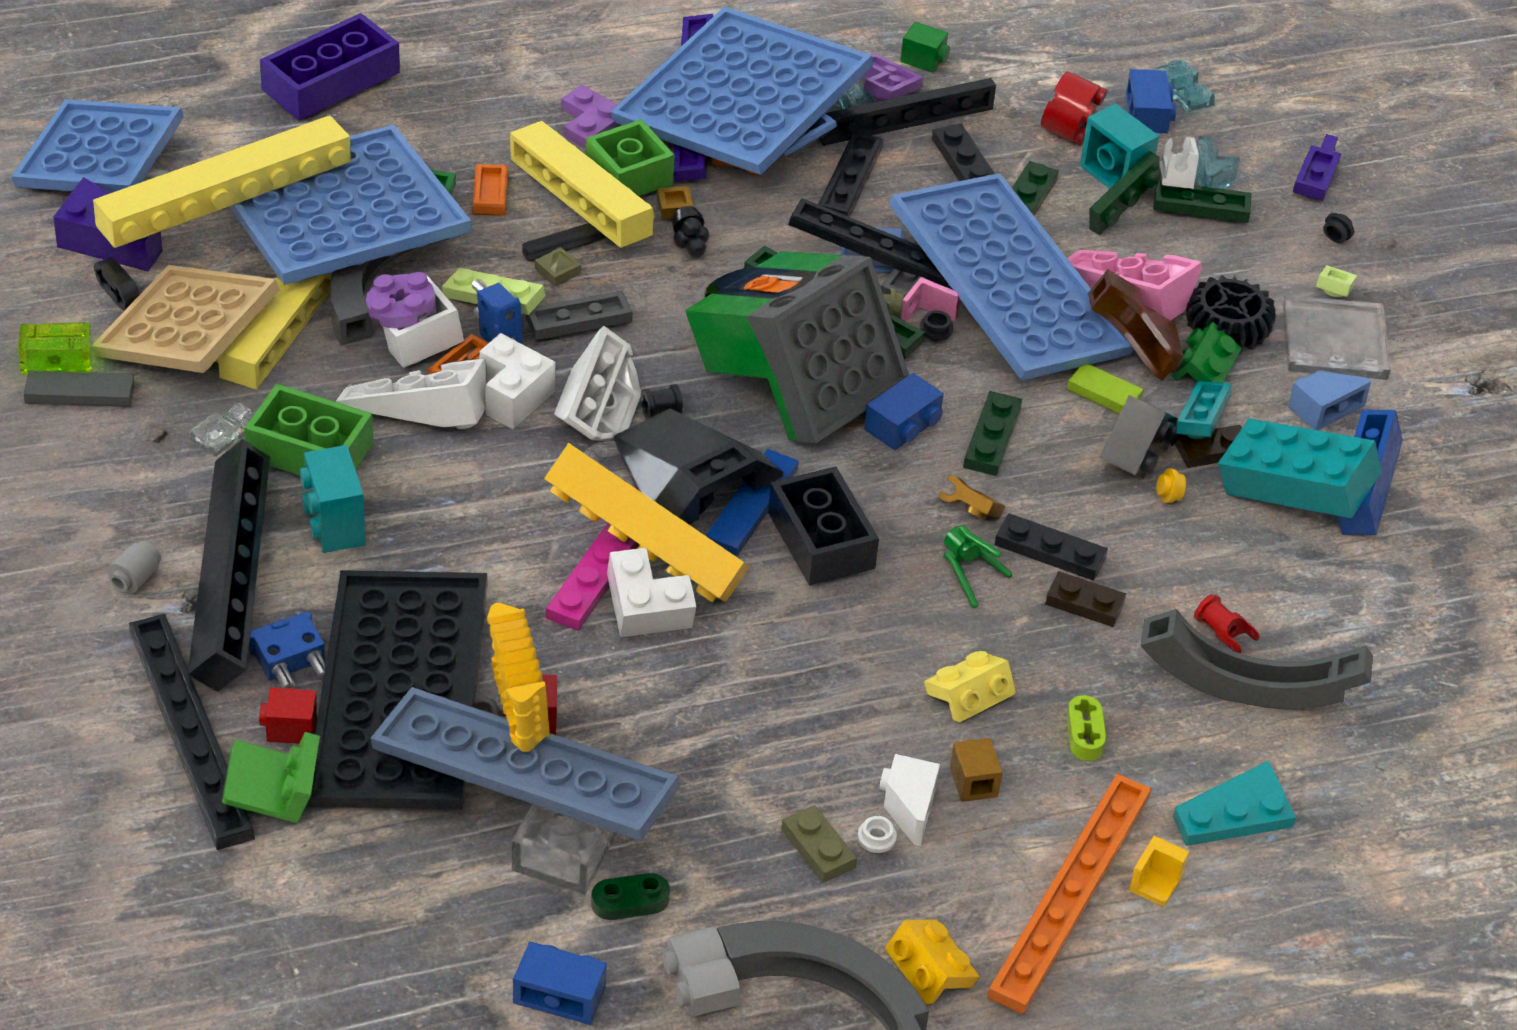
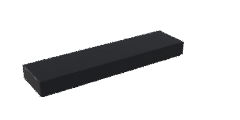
(851, 173)

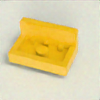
(930, 958)

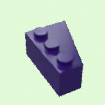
(78, 231)

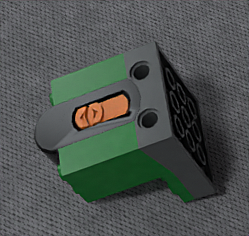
(810, 329)

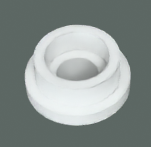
(877, 834)

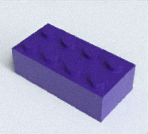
(329, 66)

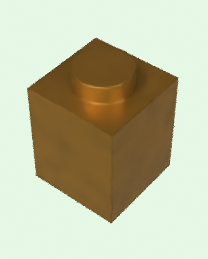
(975, 769)

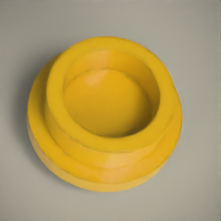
(1171, 486)

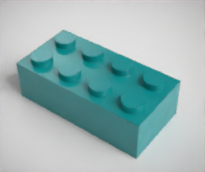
(1300, 467)

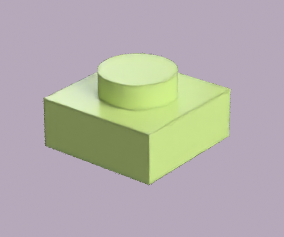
(1336, 281)

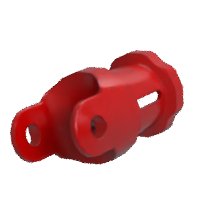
(1224, 622)

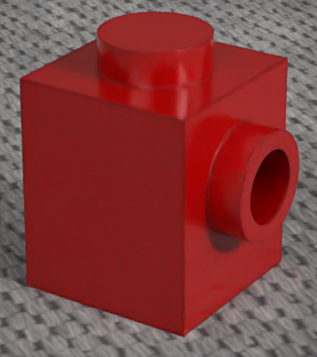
(289, 714)

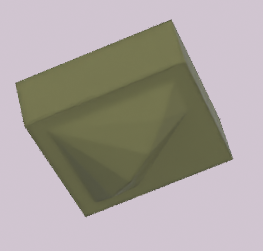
(557, 266)

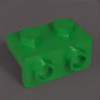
(1208, 355)

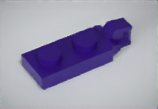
(1318, 169)

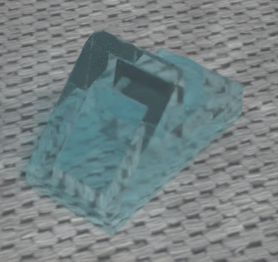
(1213, 169)

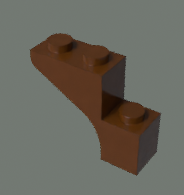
(1146, 330)

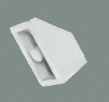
(910, 794)

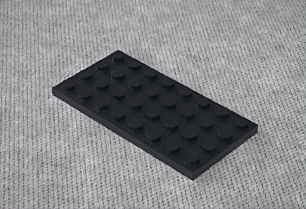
(383, 640)

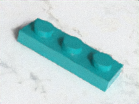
(1203, 409)

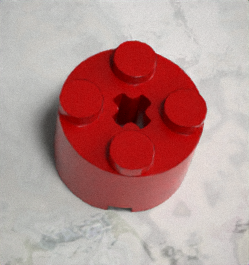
(1071, 107)

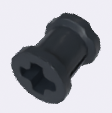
(661, 400)

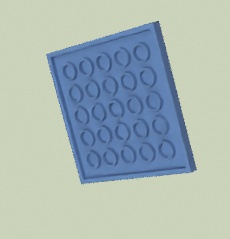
(743, 89)
(354, 211)

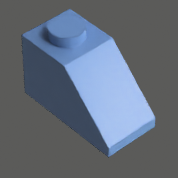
(1327, 397)

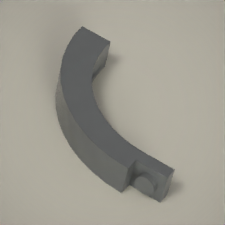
(348, 304)
(1250, 679)
(827, 958)

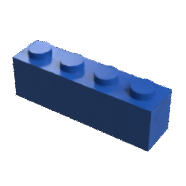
(1385, 430)

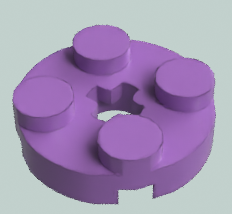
(413, 290)

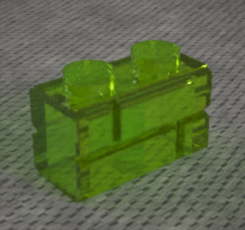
(55, 347)

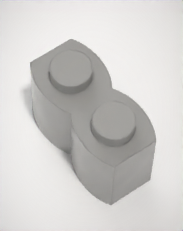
(702, 972)

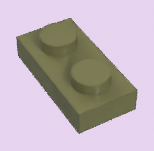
(819, 843)

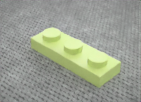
(460, 288)

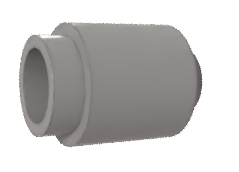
(134, 567)

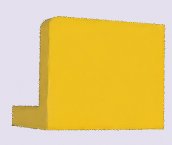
(1159, 871)

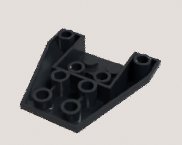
(685, 460)

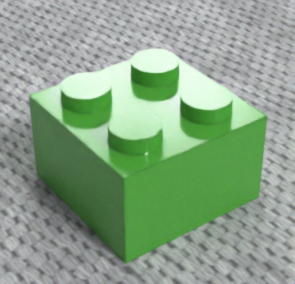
(633, 157)

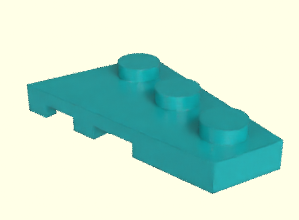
(1236, 808)

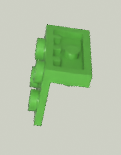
(270, 779)

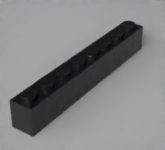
(229, 566)

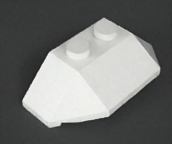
(601, 389)

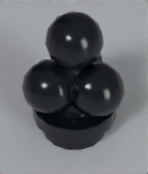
(690, 230)

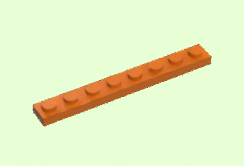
(1069, 894)

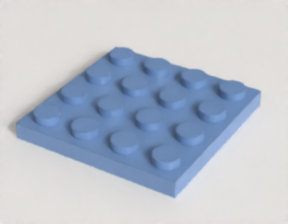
(99, 142)

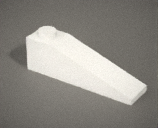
(434, 399)

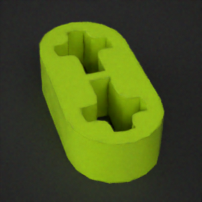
(1079, 728)

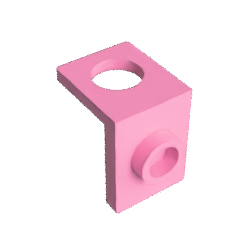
(930, 297)

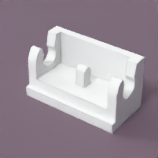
(1179, 168)

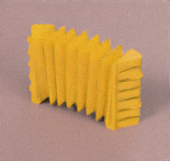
(518, 676)

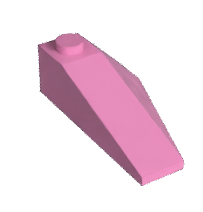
(1162, 284)

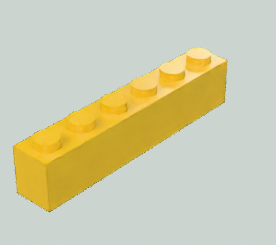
(647, 523)

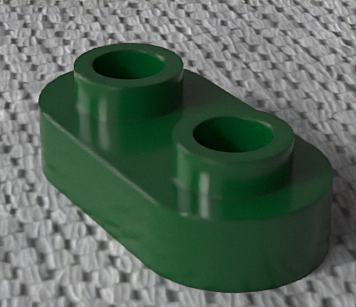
(631, 896)

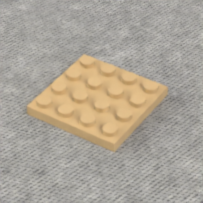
(185, 318)

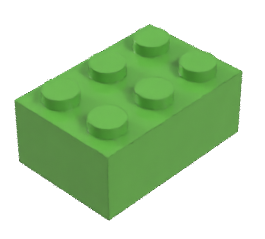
(301, 422)

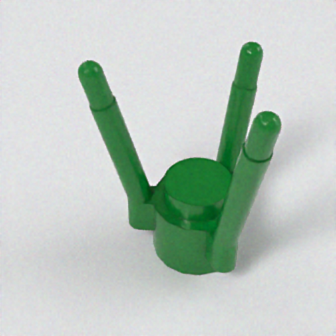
(966, 547)

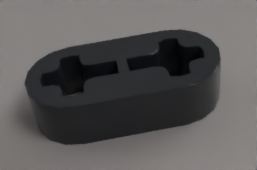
(116, 282)

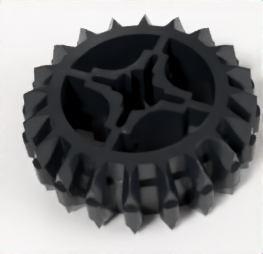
(1234, 307)

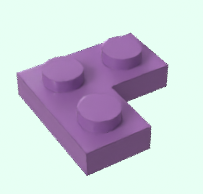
(889, 80)
(591, 113)

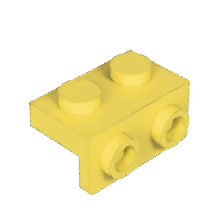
(972, 684)

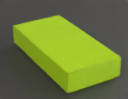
(1102, 387)

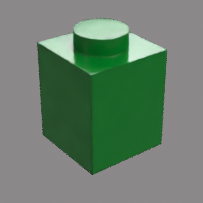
(924, 47)

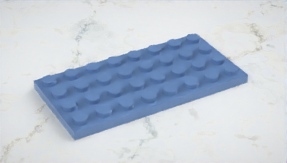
(1009, 275)

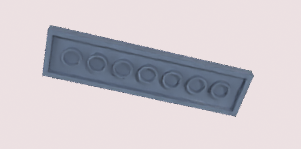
(552, 775)

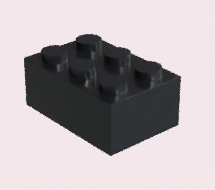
(823, 525)

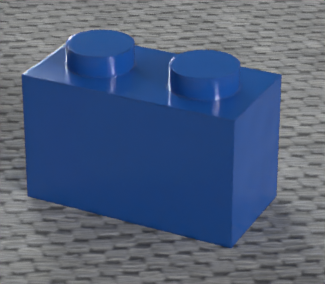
(1150, 99)
(904, 411)
(559, 982)

